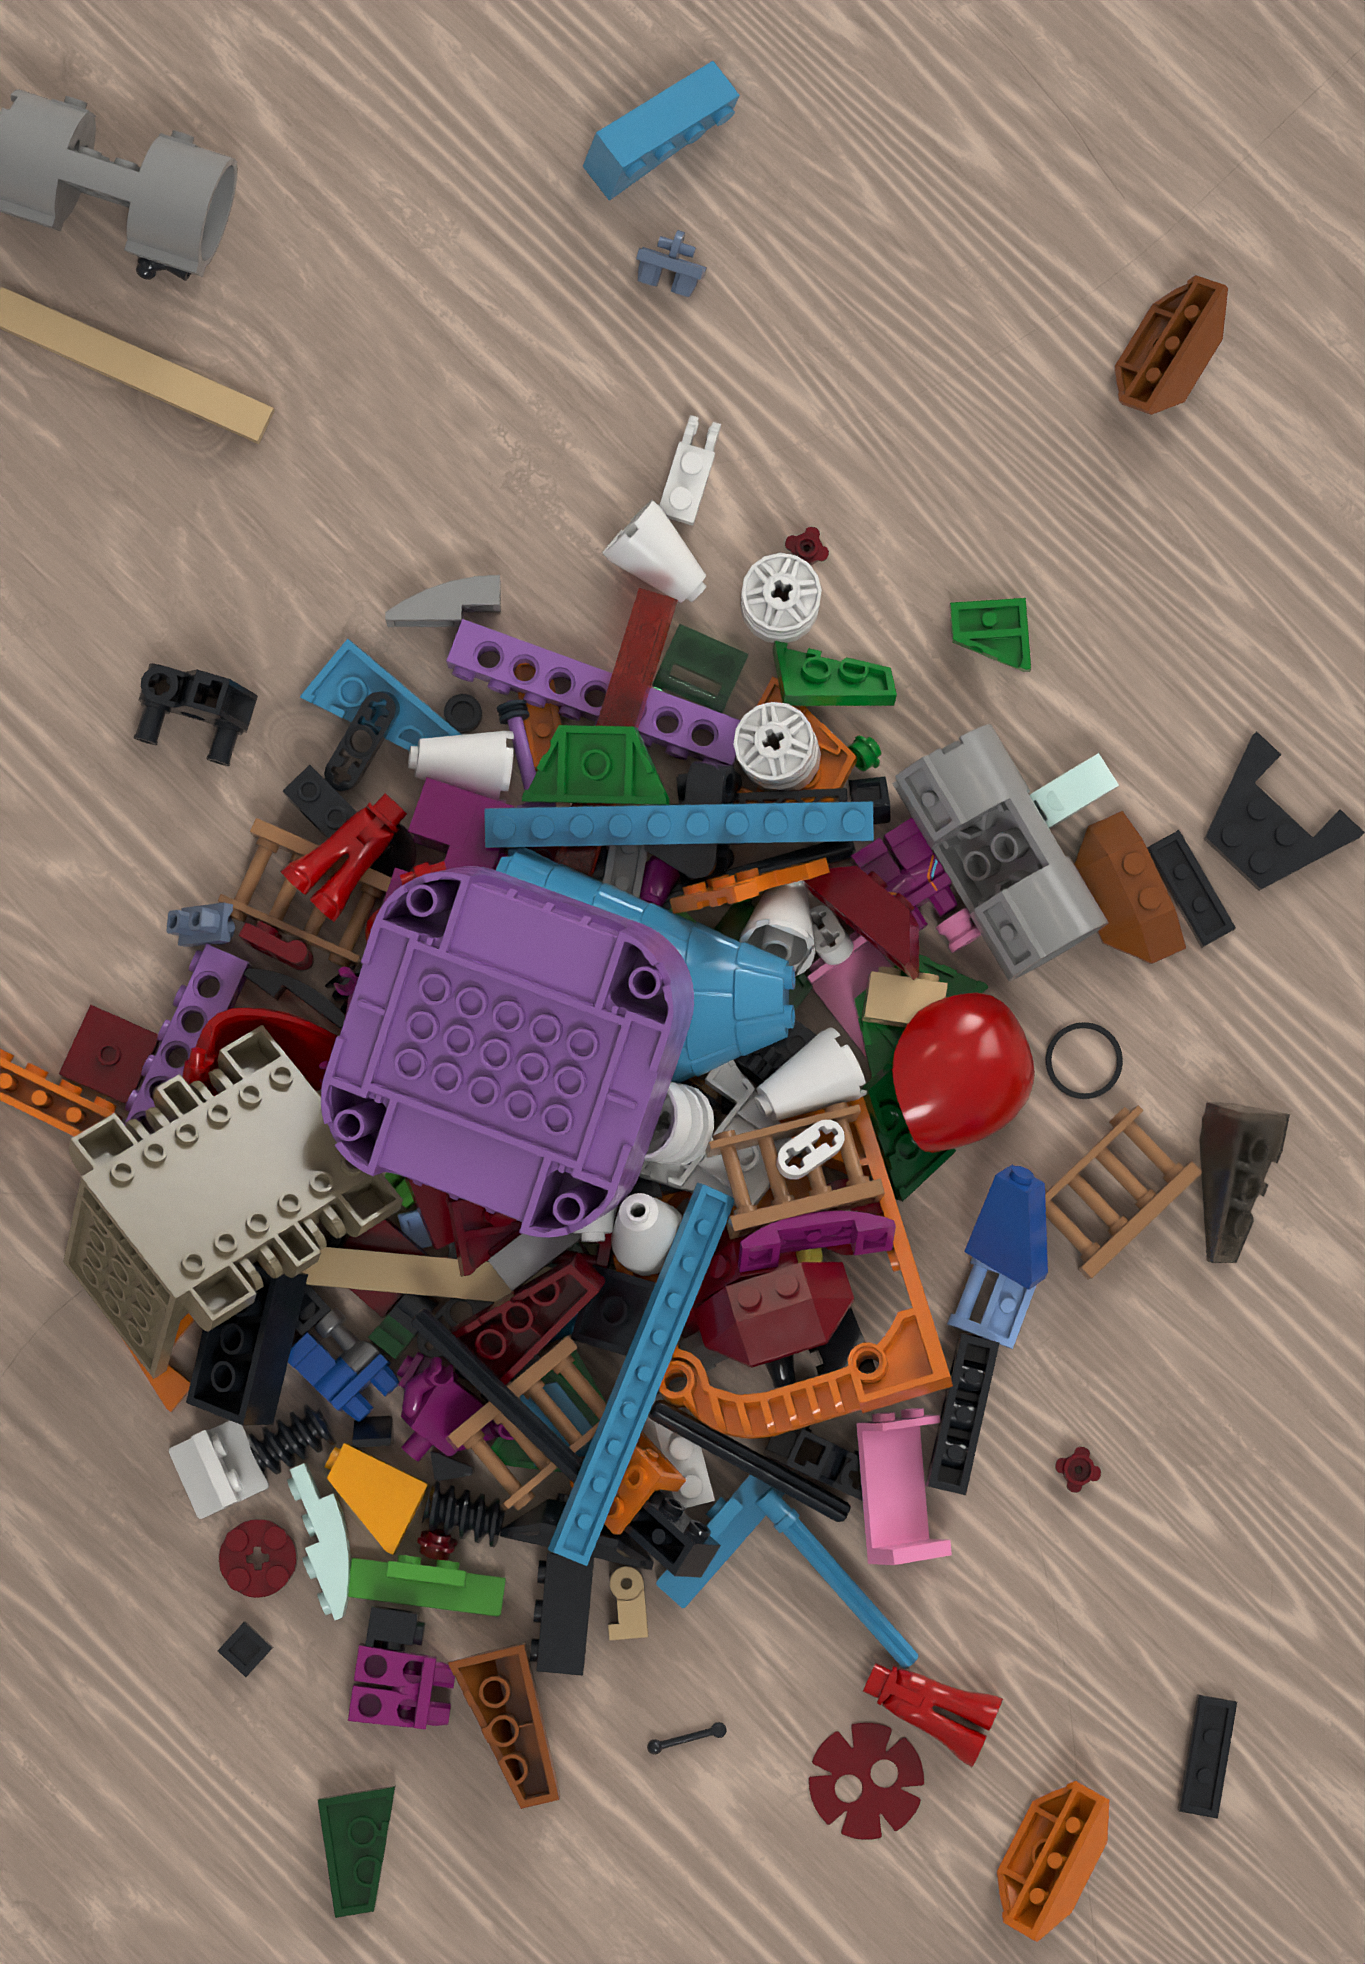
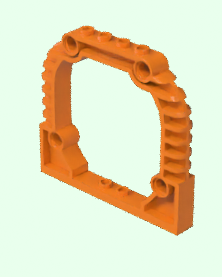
(907, 1355)

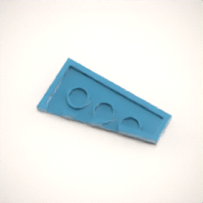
(354, 676)

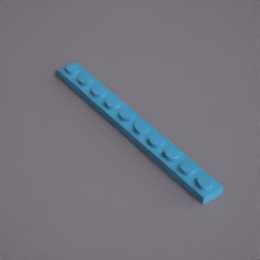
(679, 824)
(641, 1374)

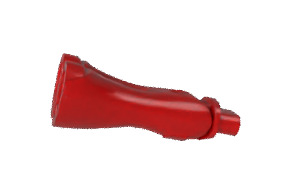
(363, 838)
(912, 1700)

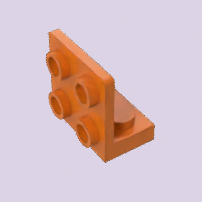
(645, 1473)

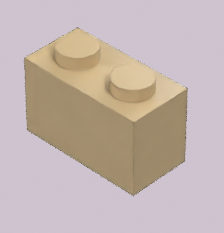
(898, 998)

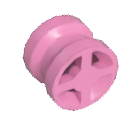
(958, 930)

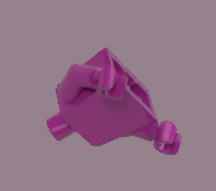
(436, 1407)

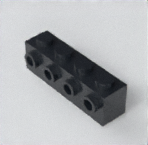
(672, 1536)

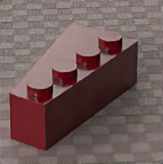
(525, 1320)

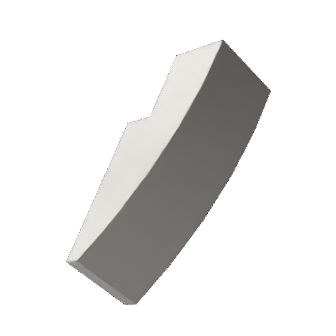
(446, 602)
(528, 1256)

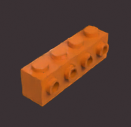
(48, 1102)

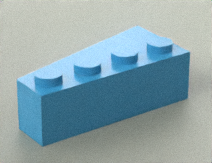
(659, 129)

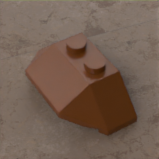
(1172, 346)
(1128, 891)

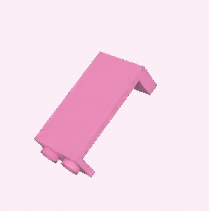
(843, 982)
(896, 1489)

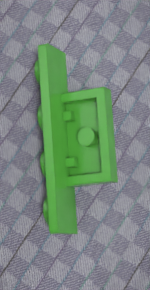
(426, 1586)

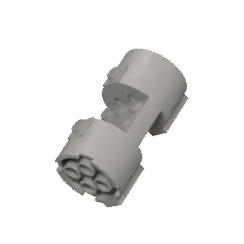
(174, 200)
(999, 852)

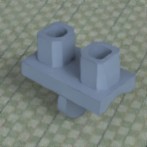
(653, 262)
(202, 924)

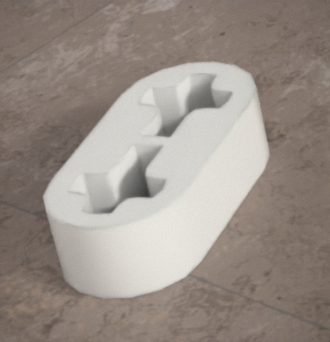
(832, 931)
(805, 1141)

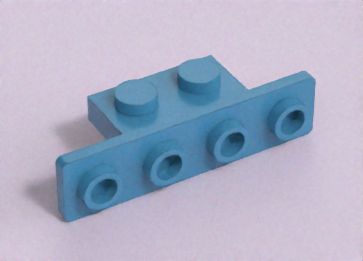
(729, 1526)

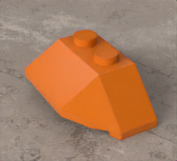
(1052, 1858)

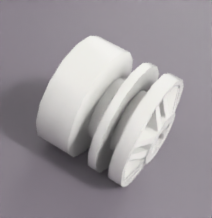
(771, 617)
(784, 768)
(682, 1127)

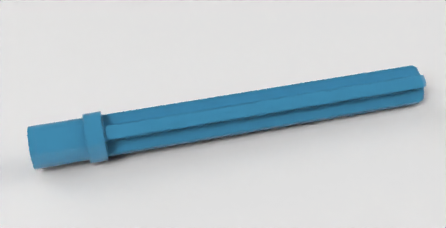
(787, 1521)

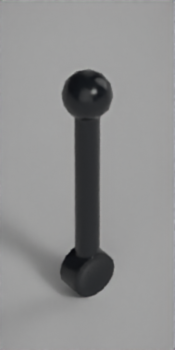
(717, 1730)

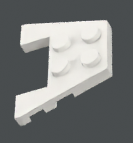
(742, 1118)

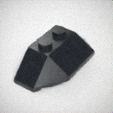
(541, 1522)

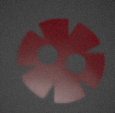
(863, 1814)

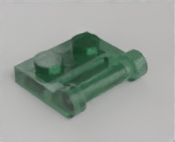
(706, 659)

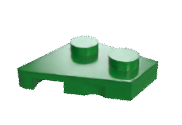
(993, 630)

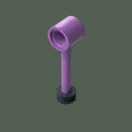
(513, 714)

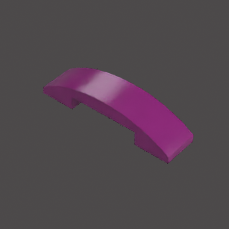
(814, 1230)

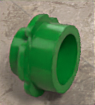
(866, 751)

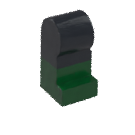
(395, 1330)

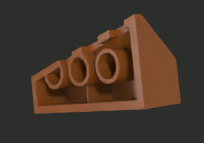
(508, 1709)

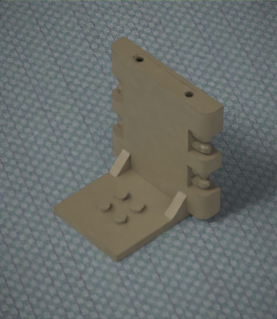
(220, 1184)

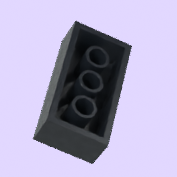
(246, 1356)

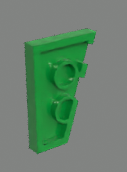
(822, 681)

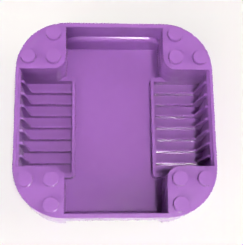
(508, 1047)

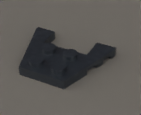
(1259, 834)

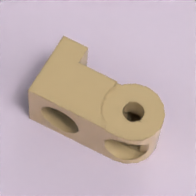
(629, 1590)

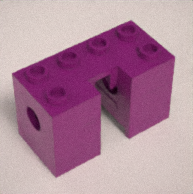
(453, 824)

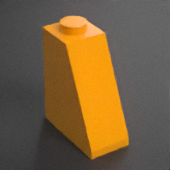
(376, 1492)

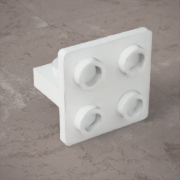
(218, 1468)

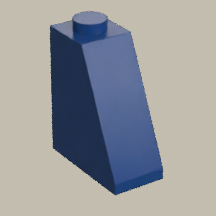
(1013, 1228)

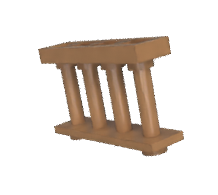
(269, 841)
(821, 1198)
(1148, 1202)
(531, 1387)

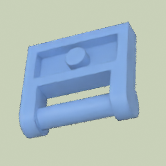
(1003, 1311)

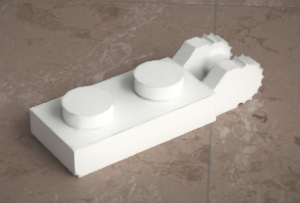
(689, 474)

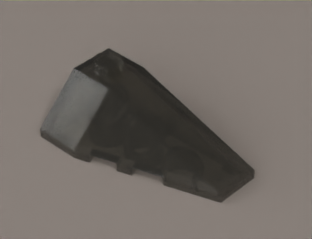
(1235, 1157)

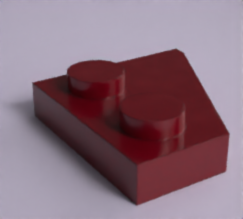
(476, 1237)

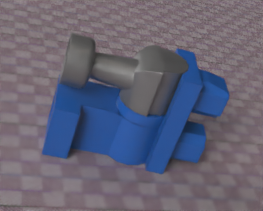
(347, 1376)

